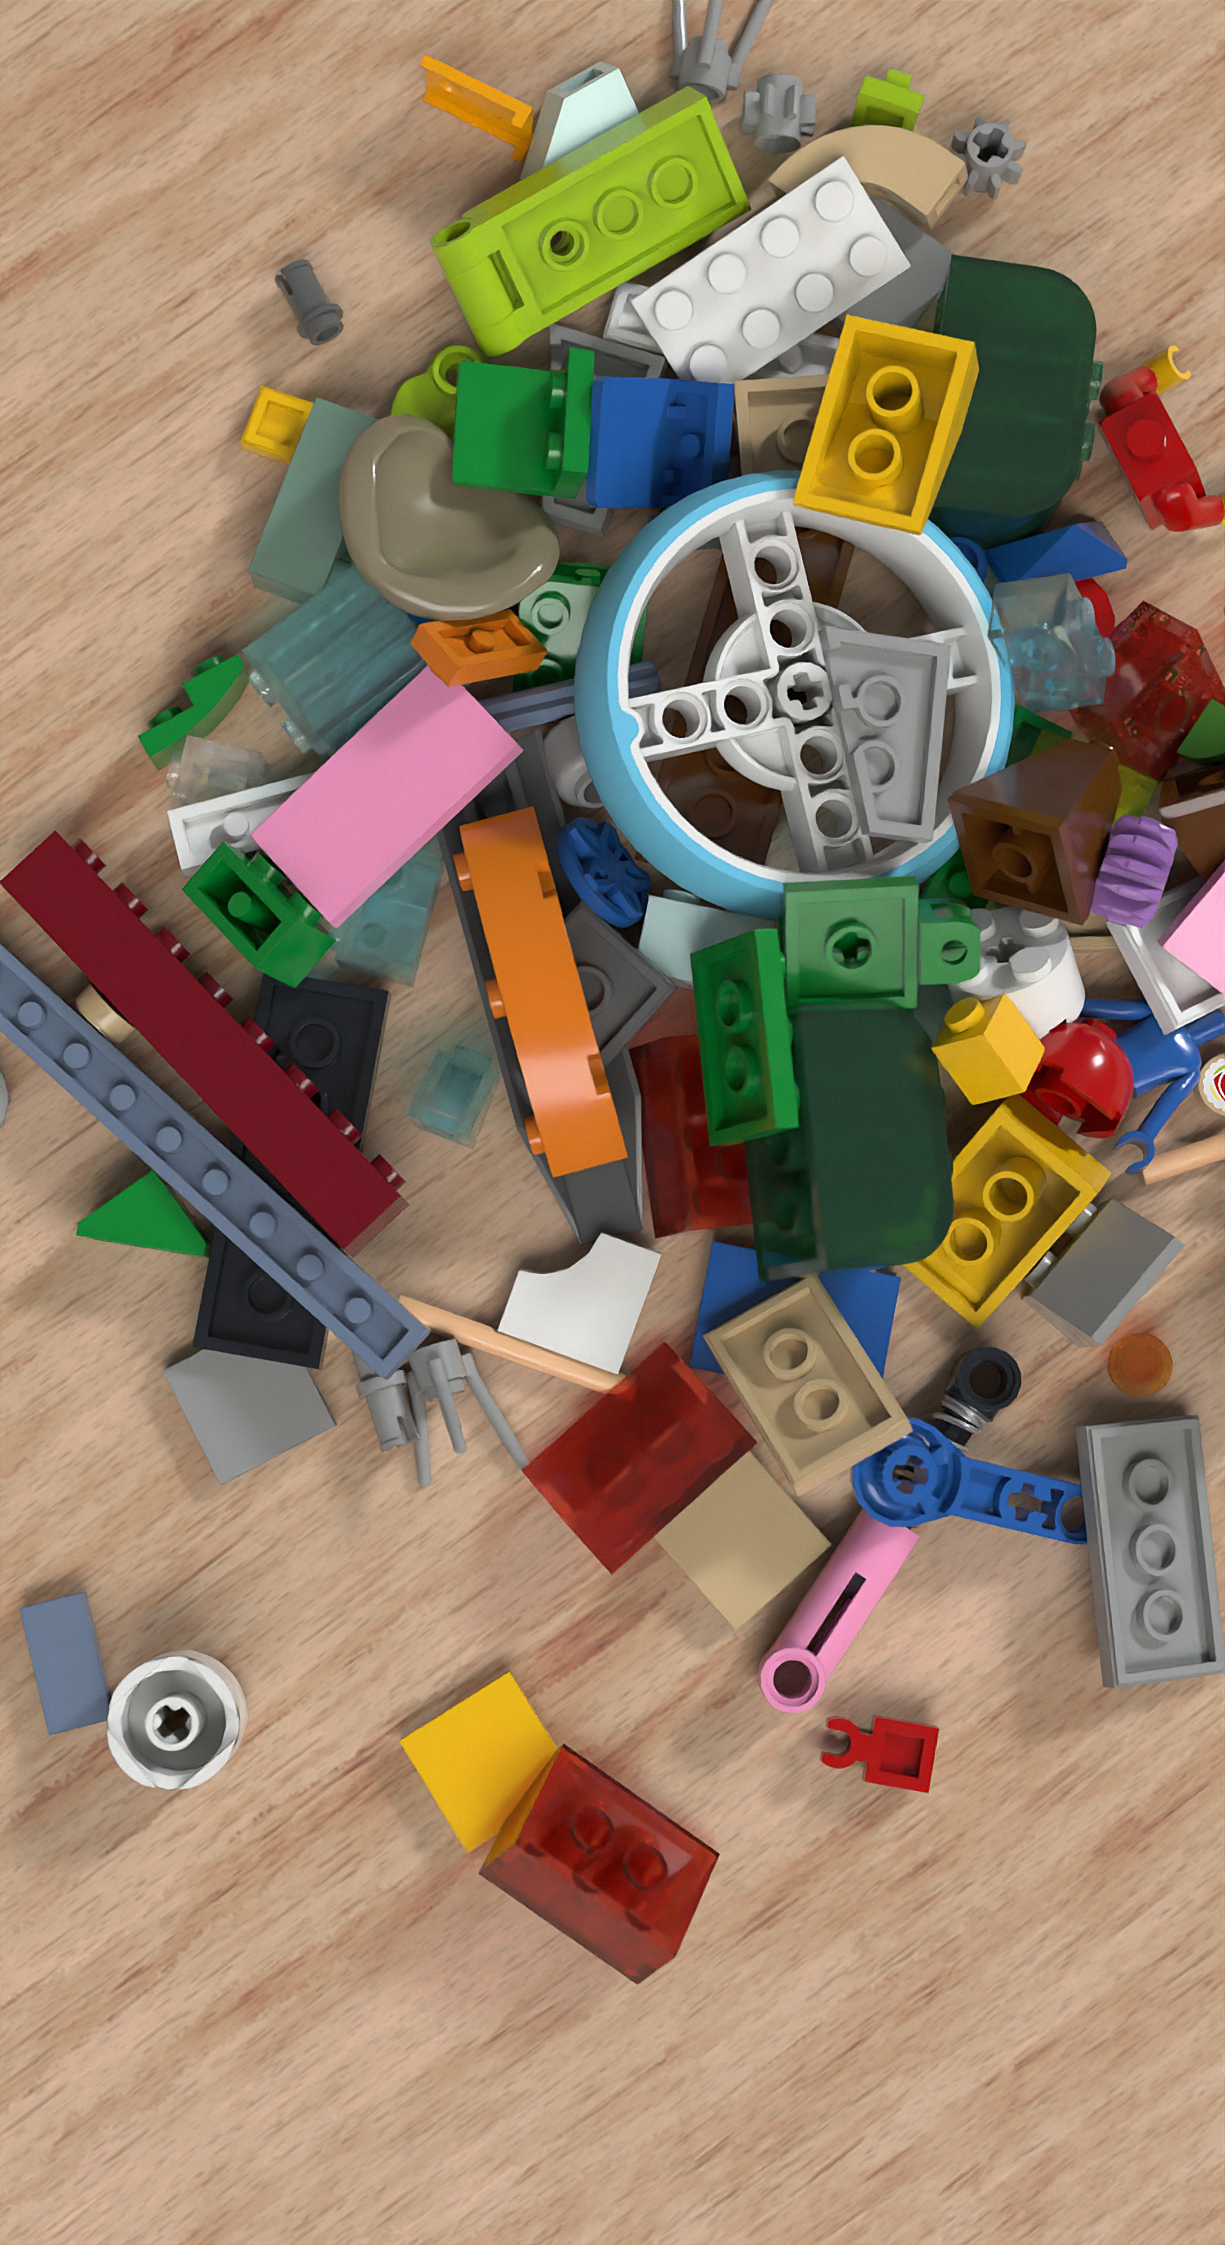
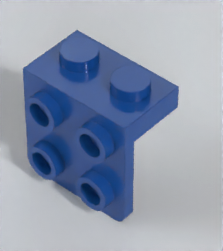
(656, 440)

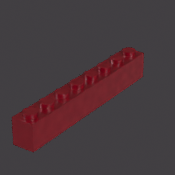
(205, 1044)

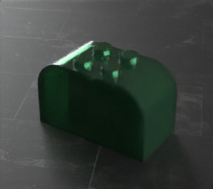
(1028, 403)
(870, 1158)

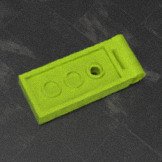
(619, 209)

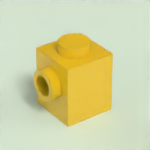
(988, 1048)

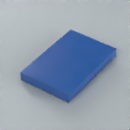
(732, 1287)

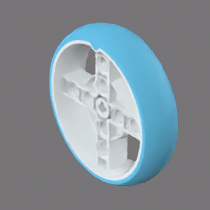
(622, 734)

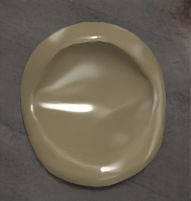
(434, 543)

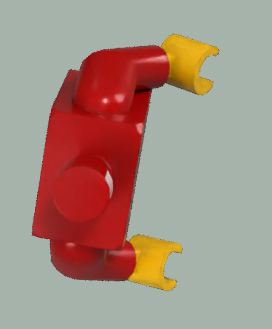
(1151, 449)

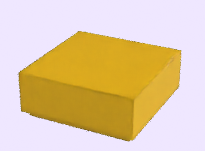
(275, 425)

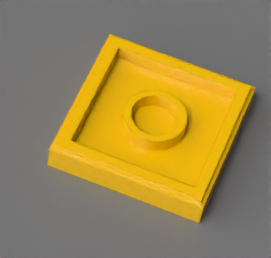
(481, 1757)

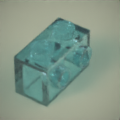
(1050, 643)
(392, 925)

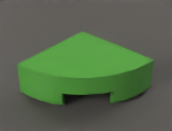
(1207, 738)

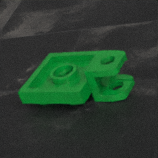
(905, 937)

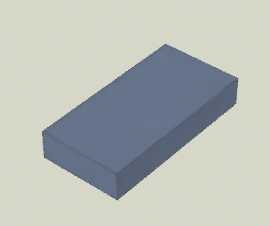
(67, 1662)

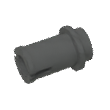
(316, 315)

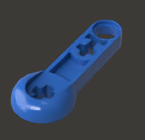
(959, 1486)

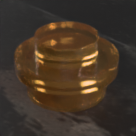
(1139, 1365)

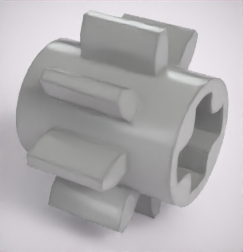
(778, 113)
(999, 143)

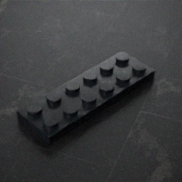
(337, 1042)

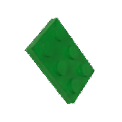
(744, 1038)

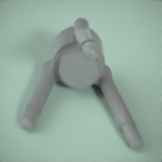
(706, 63)
(440, 1373)

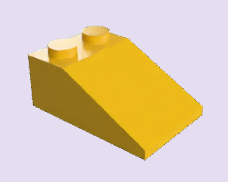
(887, 424)
(1012, 1200)

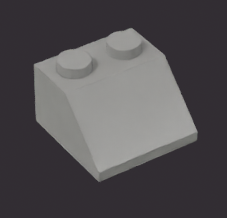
(1099, 1272)

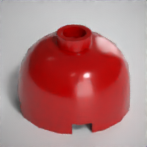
(1083, 1078)

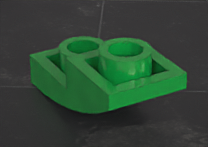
(213, 691)

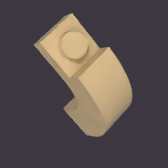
(888, 163)

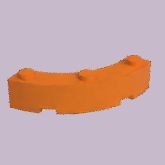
(540, 992)

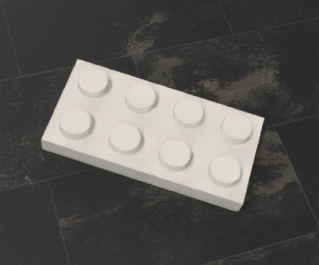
(772, 280)

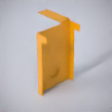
(479, 105)

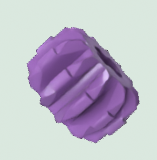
(1134, 870)

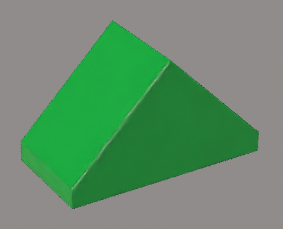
(147, 1217)

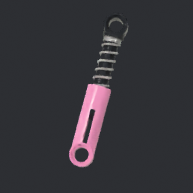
(873, 1551)

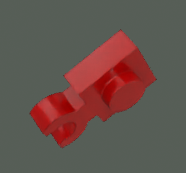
(894, 1751)

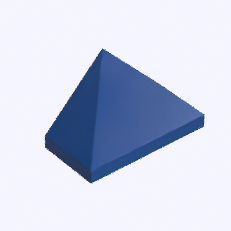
(1077, 549)

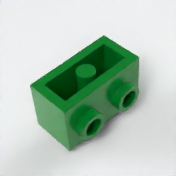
(259, 914)

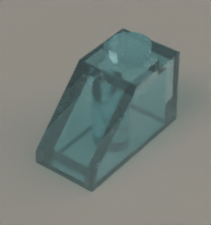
(455, 1096)

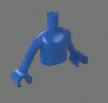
(1156, 1062)

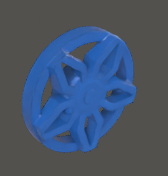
(603, 871)

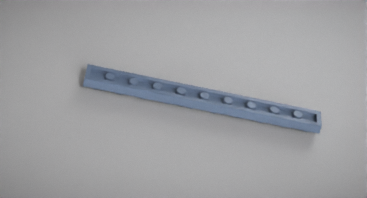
(205, 1171)

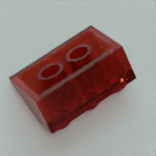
(688, 1181)
(638, 1457)
(601, 1865)

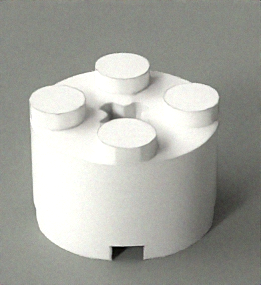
(1030, 962)
(139, 1714)

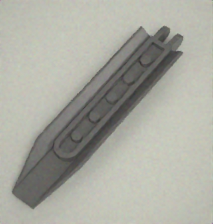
(604, 1195)

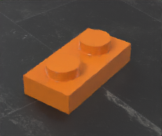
(478, 648)

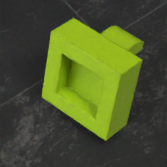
(888, 102)

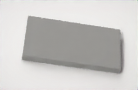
(1150, 1550)

